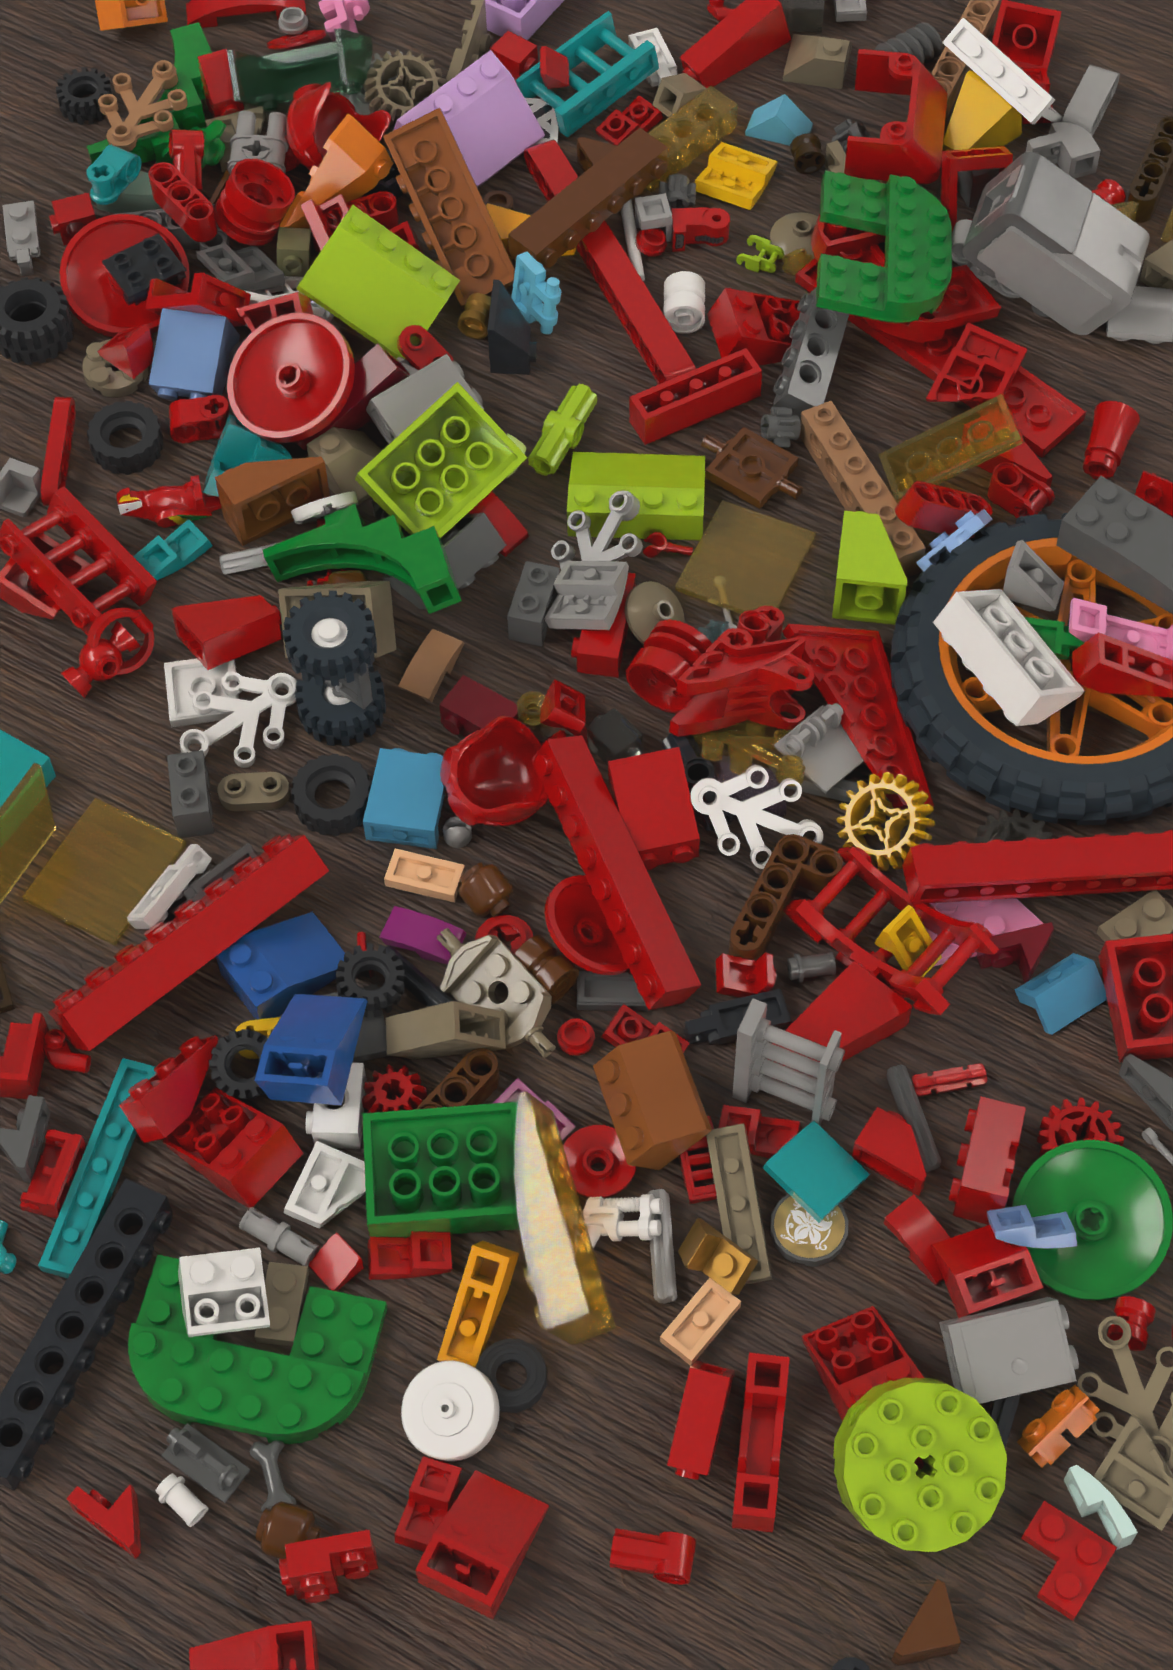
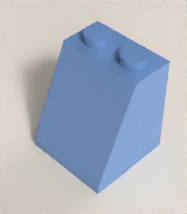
(191, 354)

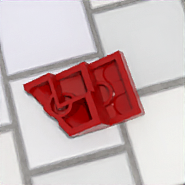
(977, 368)

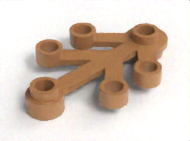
(127, 133)

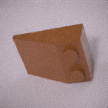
(263, 493)

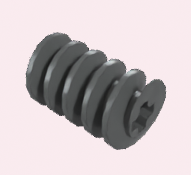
(919, 41)

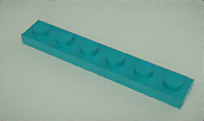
(95, 1175)

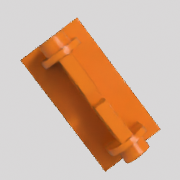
(1043, 1436)

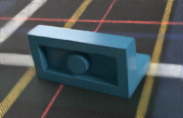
(1063, 992)

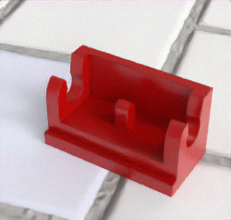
(53, 1174)

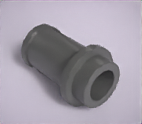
(811, 966)

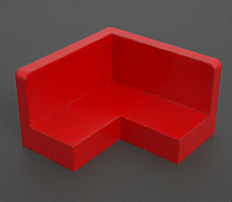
(23, 1058)

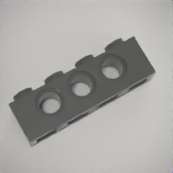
(810, 357)

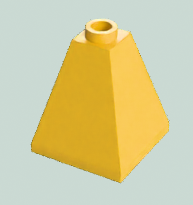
(981, 118)

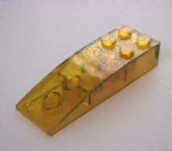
(554, 1231)

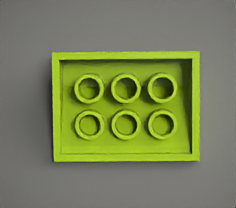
(376, 281)
(441, 464)
(665, 485)

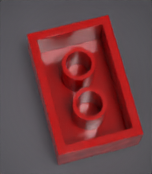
(1140, 994)

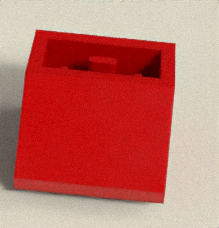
(985, 1271)

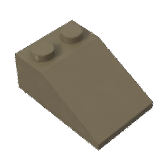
(374, 594)

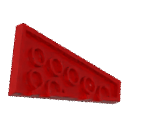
(856, 674)

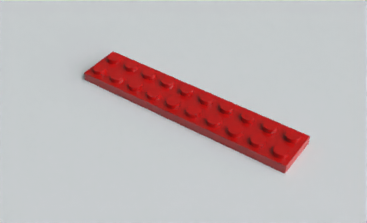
(1039, 410)

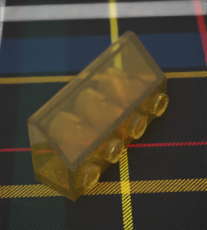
(952, 446)

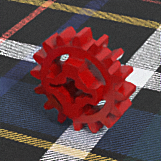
(1069, 1123)

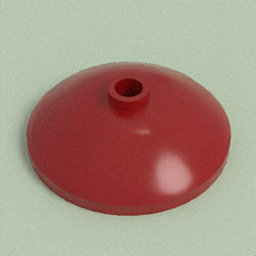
(581, 928)

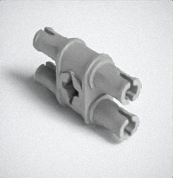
(263, 147)

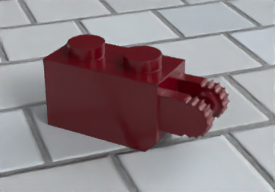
(473, 706)

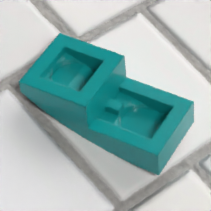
(175, 552)

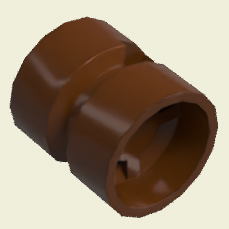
(551, 971)

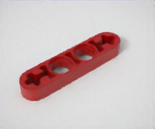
(58, 447)

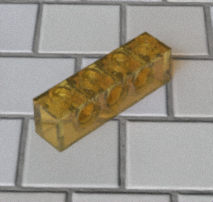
(694, 130)

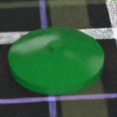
(1117, 1216)

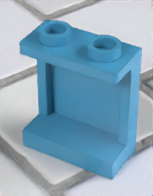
(405, 799)

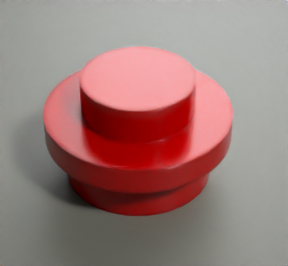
(651, 242)
(576, 1037)

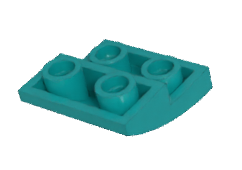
(816, 1171)

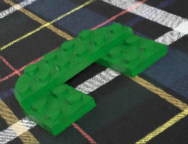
(915, 249)
(252, 1387)

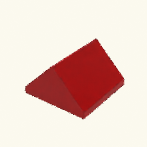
(1027, 33)

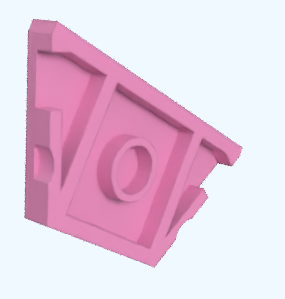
(996, 915)

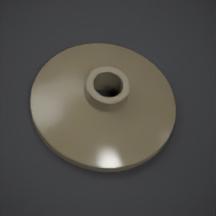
(794, 232)
(644, 608)

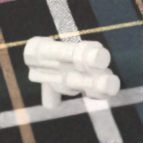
(606, 1217)

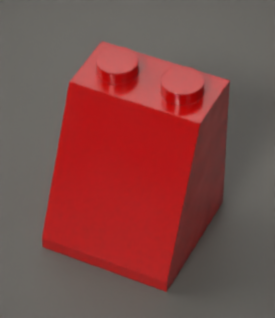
(656, 806)

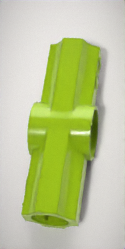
(562, 429)

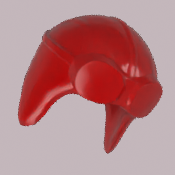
(317, 114)
(493, 775)

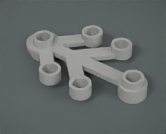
(598, 550)

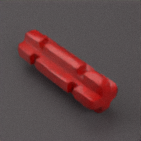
(949, 1079)

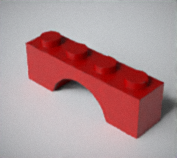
(760, 1442)

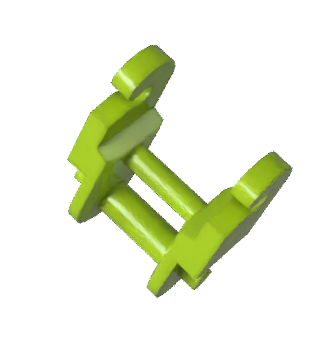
(759, 263)

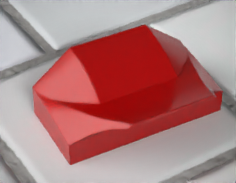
(564, 709)

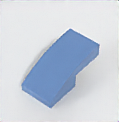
(1019, 1228)

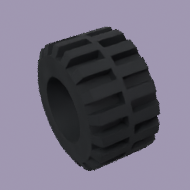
(50, 322)

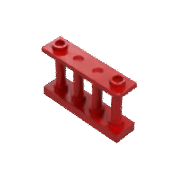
(89, 536)

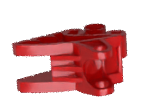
(745, 678)

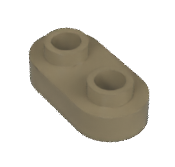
(253, 791)

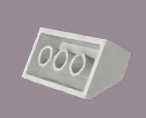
(1007, 656)

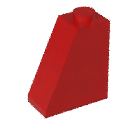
(227, 628)
(700, 1419)

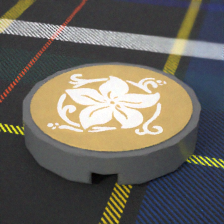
(802, 1238)

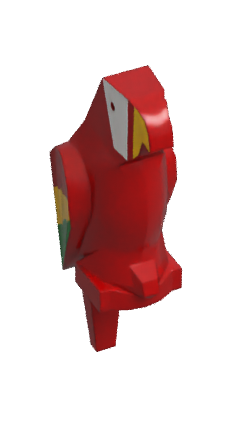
(168, 504)

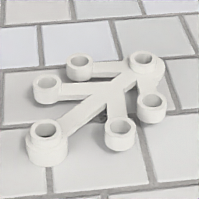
(243, 713)
(749, 811)

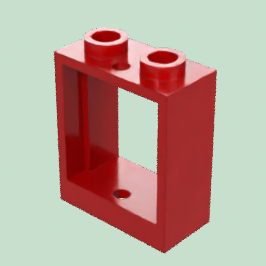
(968, 160)

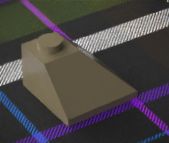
(817, 61)
(344, 456)

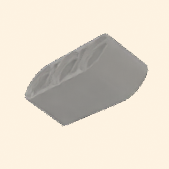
(1092, 98)

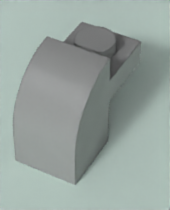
(1069, 147)

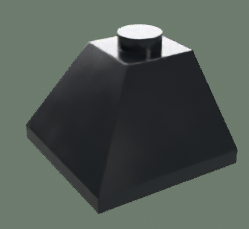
(508, 335)

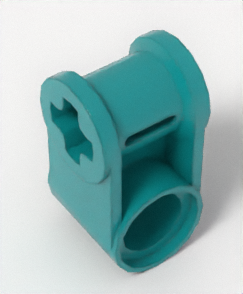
(112, 174)

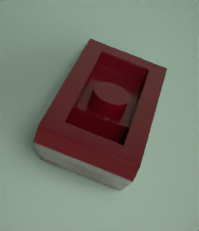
(1023, 945)

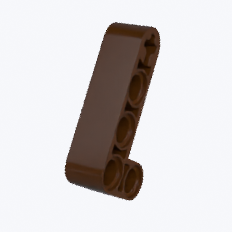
(772, 901)

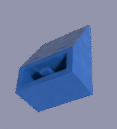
(311, 1049)

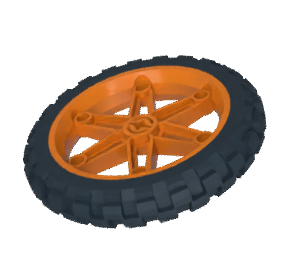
(982, 756)

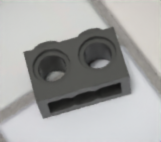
(531, 603)
(190, 794)

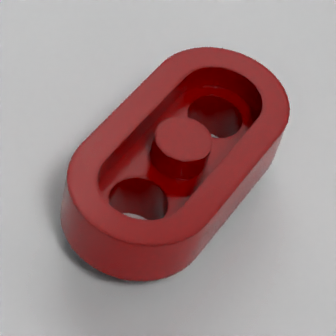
(423, 354)

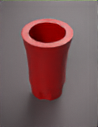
(1109, 437)

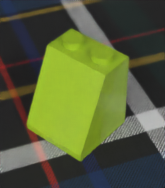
(868, 572)

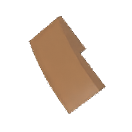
(430, 664)

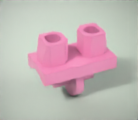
(342, 14)

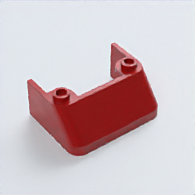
(903, 147)

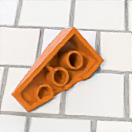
(350, 168)

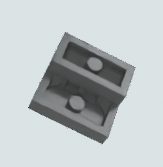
(242, 268)

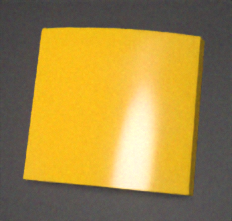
(735, 175)

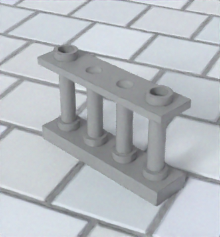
(753, 1065)

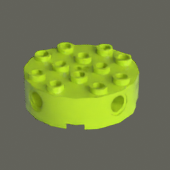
(960, 1473)

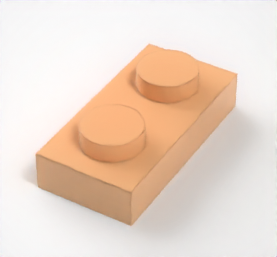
(424, 875)
(700, 1321)

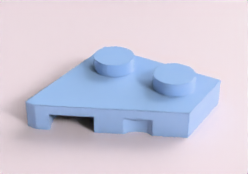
(967, 525)

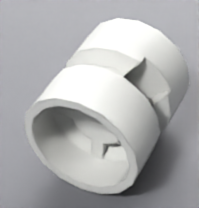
(684, 301)

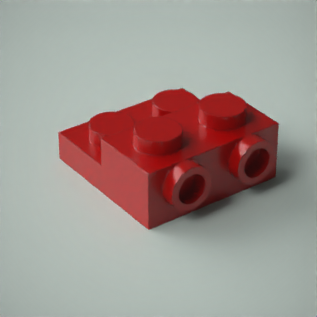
(314, 1564)

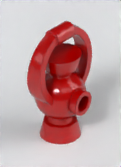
(102, 658)

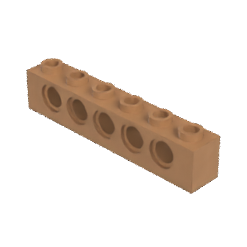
(856, 479)

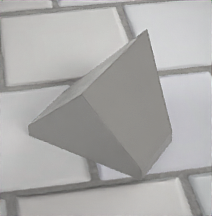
(1031, 580)

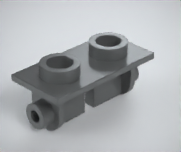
(204, 1462)

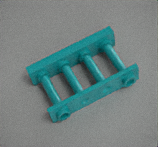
(603, 90)

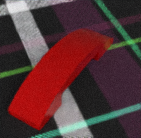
(208, 10)

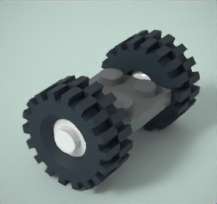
(335, 651)

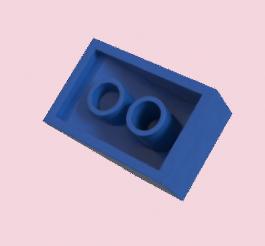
(279, 962)

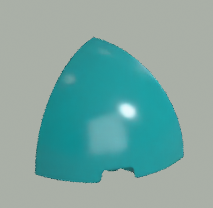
(240, 446)

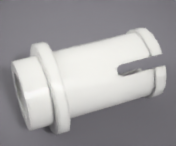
(181, 1499)

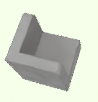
(654, 213)
(19, 487)

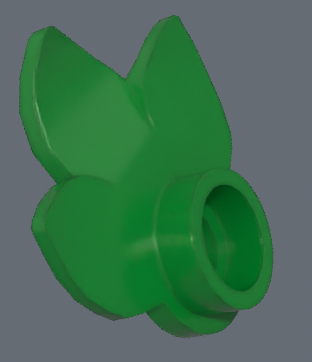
(213, 146)

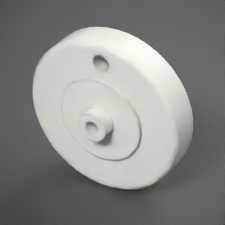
(450, 1411)

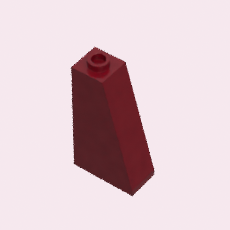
(373, 375)

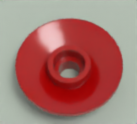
(296, 41)
(592, 1146)

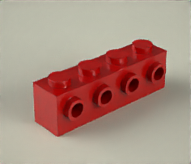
(695, 396)

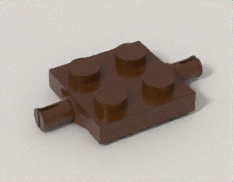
(751, 467)

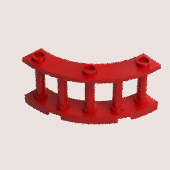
(906, 983)

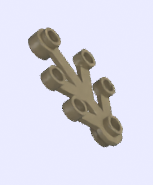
(1137, 1401)

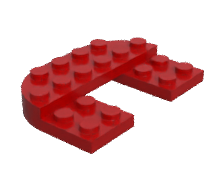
(962, 303)

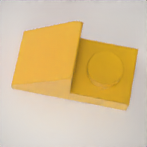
(906, 938)

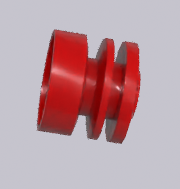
(254, 202)
(663, 660)

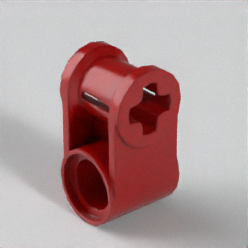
(197, 418)
(1018, 491)

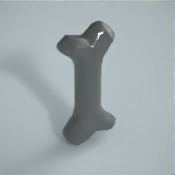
(268, 1458)

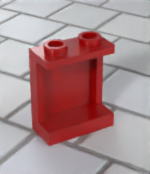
(206, 297)

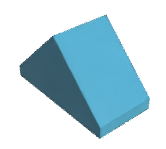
(778, 121)

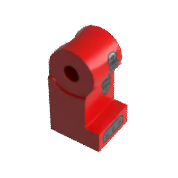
(699, 227)

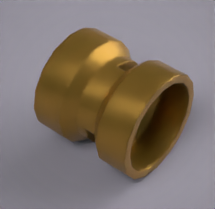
(475, 318)

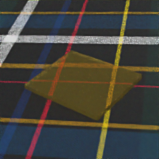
(745, 560)
(24, 827)
(103, 870)

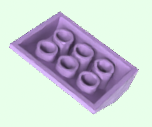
(484, 115)

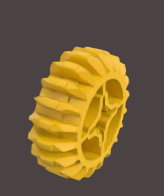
(875, 795)

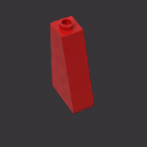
(737, 42)
(857, 1008)

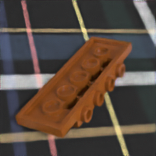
(449, 205)

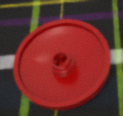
(90, 287)
(291, 377)

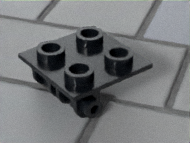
(141, 263)

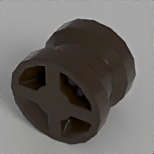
(807, 153)

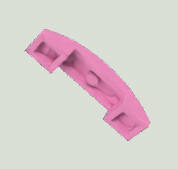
(1090, 618)

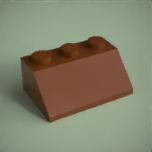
(652, 1100)

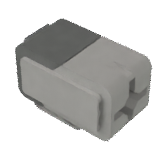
(1052, 245)

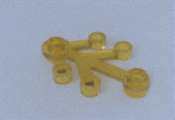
(743, 748)

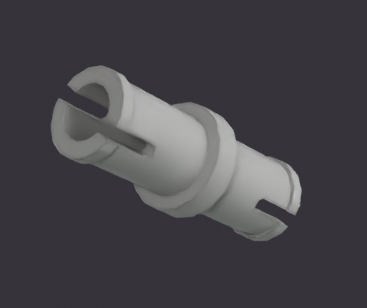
(278, 1236)

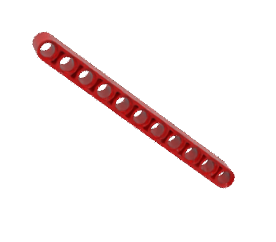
(615, 274)

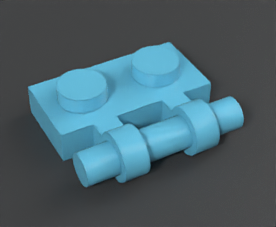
(532, 289)

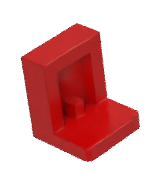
(744, 976)

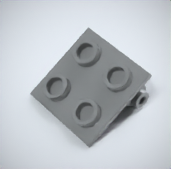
(822, 747)

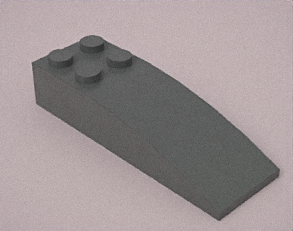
(1122, 540)

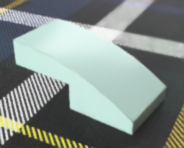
(1093, 1497)

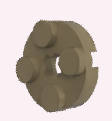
(100, 375)

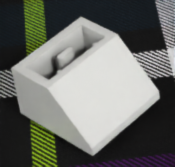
(223, 1292)

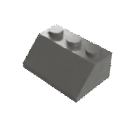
(469, 547)

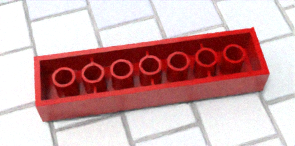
(188, 941)

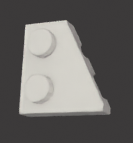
(326, 1186)

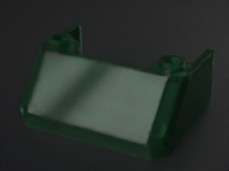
(277, 76)

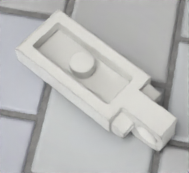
(667, 65)
(168, 888)

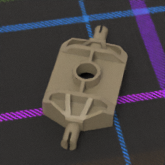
(476, 972)

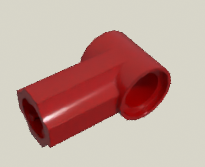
(187, 150)
(663, 1555)

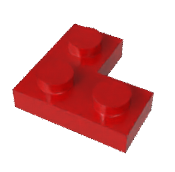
(1078, 1554)

